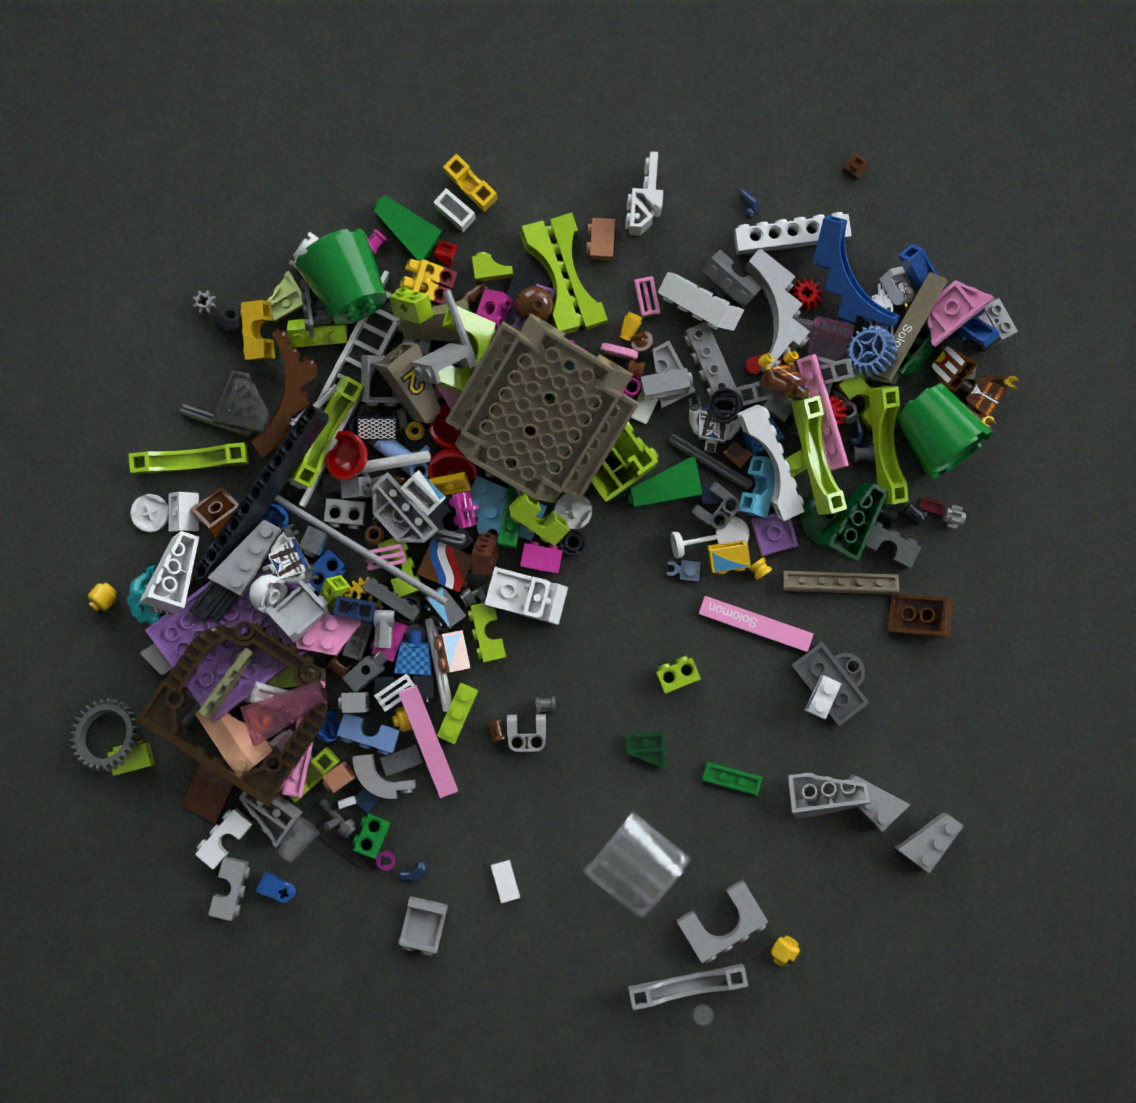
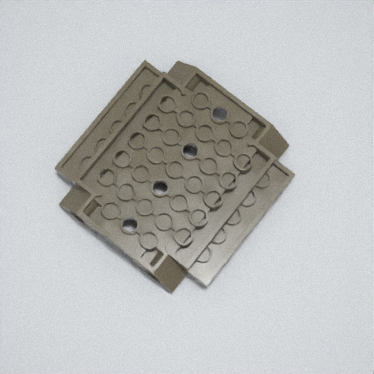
(510, 394)

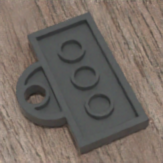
(821, 662)

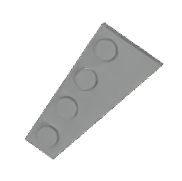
(244, 562)

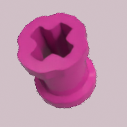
(376, 240)

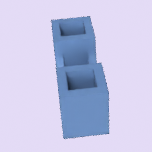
(351, 729)

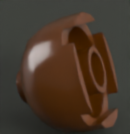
(534, 301)

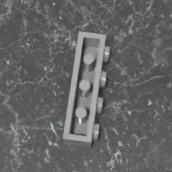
(709, 358)

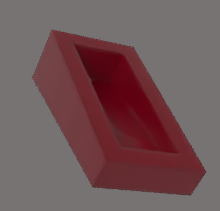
(932, 506)

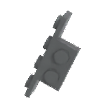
(313, 310)

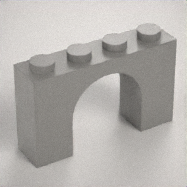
(749, 920)

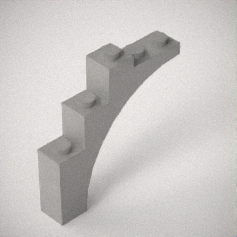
(784, 307)

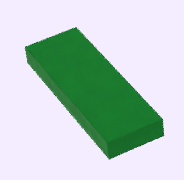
(732, 778)

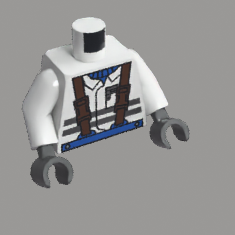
(710, 429)
(288, 559)

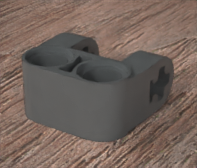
(723, 495)

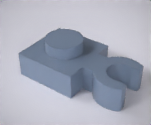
(688, 570)

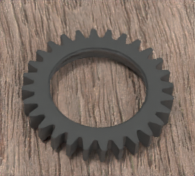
(105, 707)

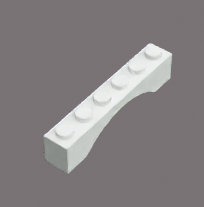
(785, 497)

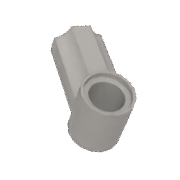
(383, 624)

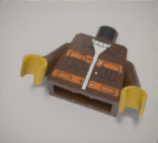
(783, 378)
(985, 395)

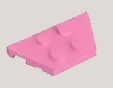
(954, 308)
(328, 635)

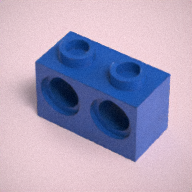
(322, 568)

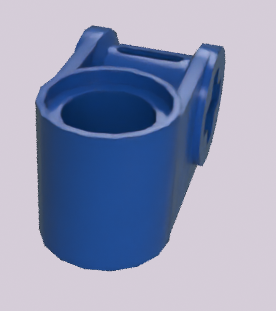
(272, 887)

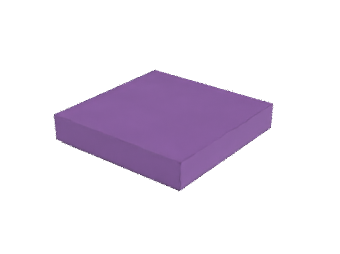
(773, 534)

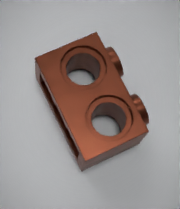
(485, 554)

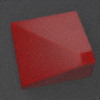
(445, 252)

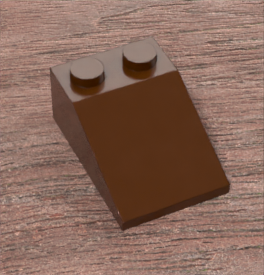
(921, 615)
(208, 793)

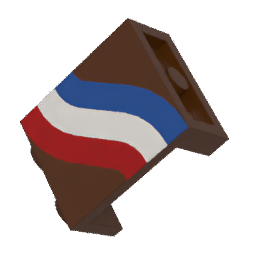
(446, 565)

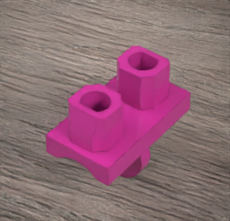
(464, 509)

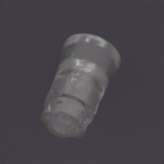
(298, 839)

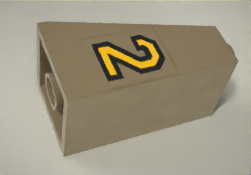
(415, 395)

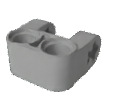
(526, 737)

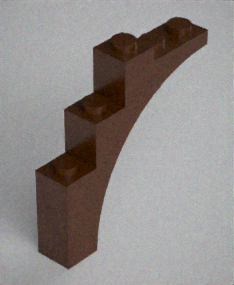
(293, 398)

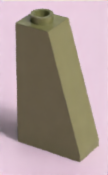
(431, 328)

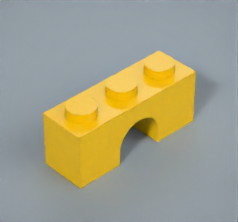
(466, 180)
(253, 316)

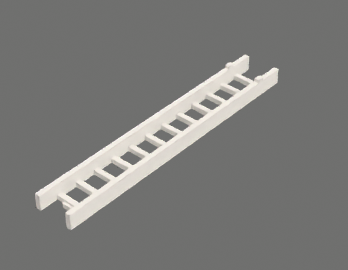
(336, 374)

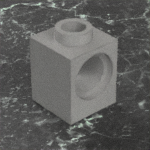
(356, 488)

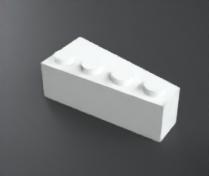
(699, 302)

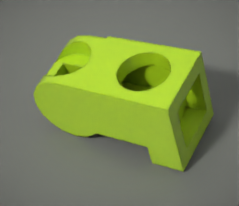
(331, 588)

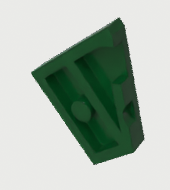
(648, 747)

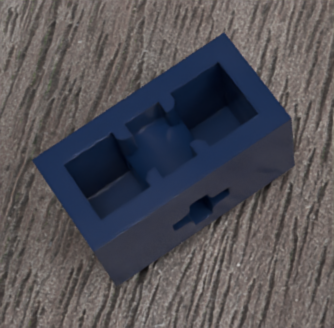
(354, 608)

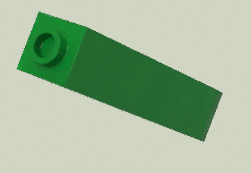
(409, 229)
(670, 485)

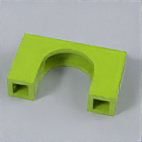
(479, 333)

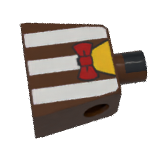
(952, 366)

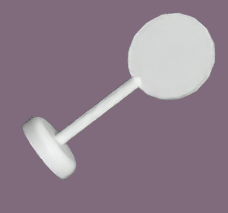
(734, 531)

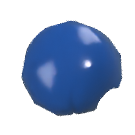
(277, 516)
(330, 728)

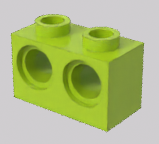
(679, 679)

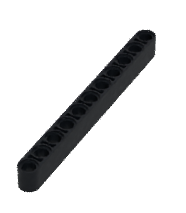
(263, 490)

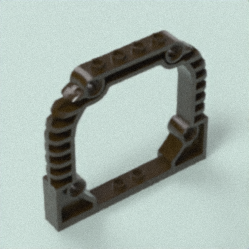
(163, 716)

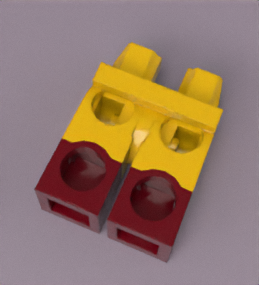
(429, 280)

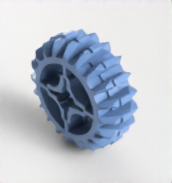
(875, 340)

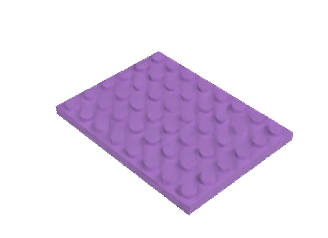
(176, 631)

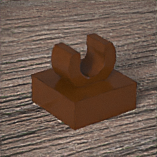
(855, 166)

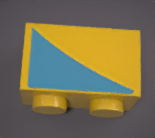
(729, 556)

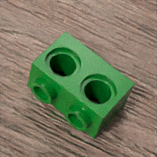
(375, 837)

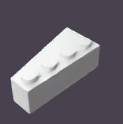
(172, 576)

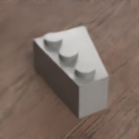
(930, 842)

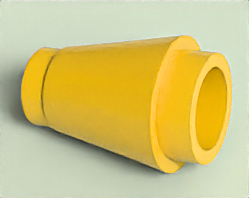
(630, 325)

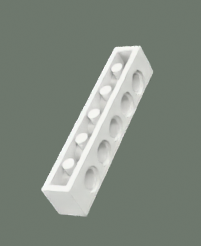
(745, 245)

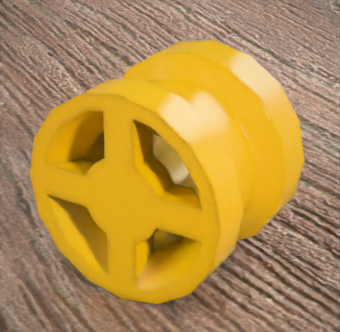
(760, 568)

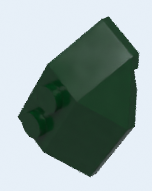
(918, 352)

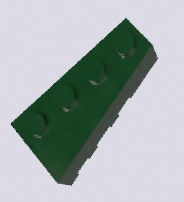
(853, 526)

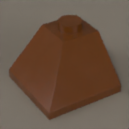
(215, 511)

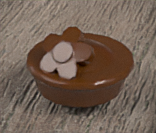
(642, 341)

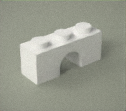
(212, 850)

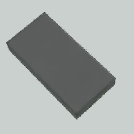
(401, 760)

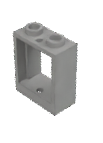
(1005, 326)
(365, 381)
(666, 384)

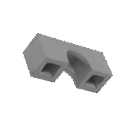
(235, 872)

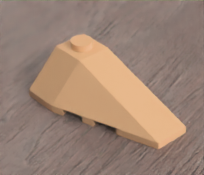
(235, 742)

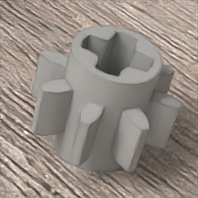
(199, 302)
(954, 517)

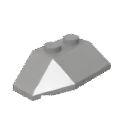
(400, 513)

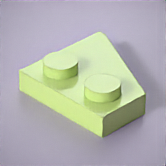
(286, 298)

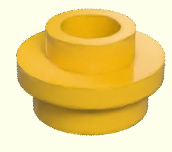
(415, 424)

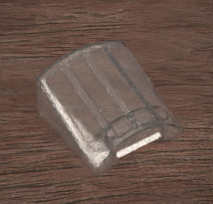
(637, 865)

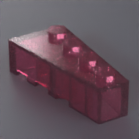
(277, 712)

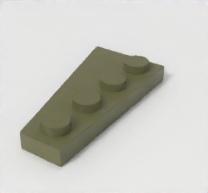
(223, 689)

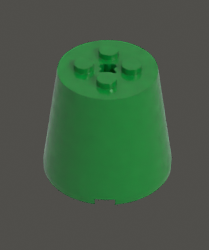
(343, 275)
(941, 430)

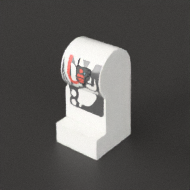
(896, 286)

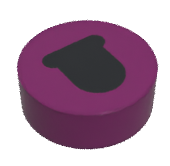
(385, 860)

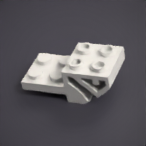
(644, 202)
(526, 595)

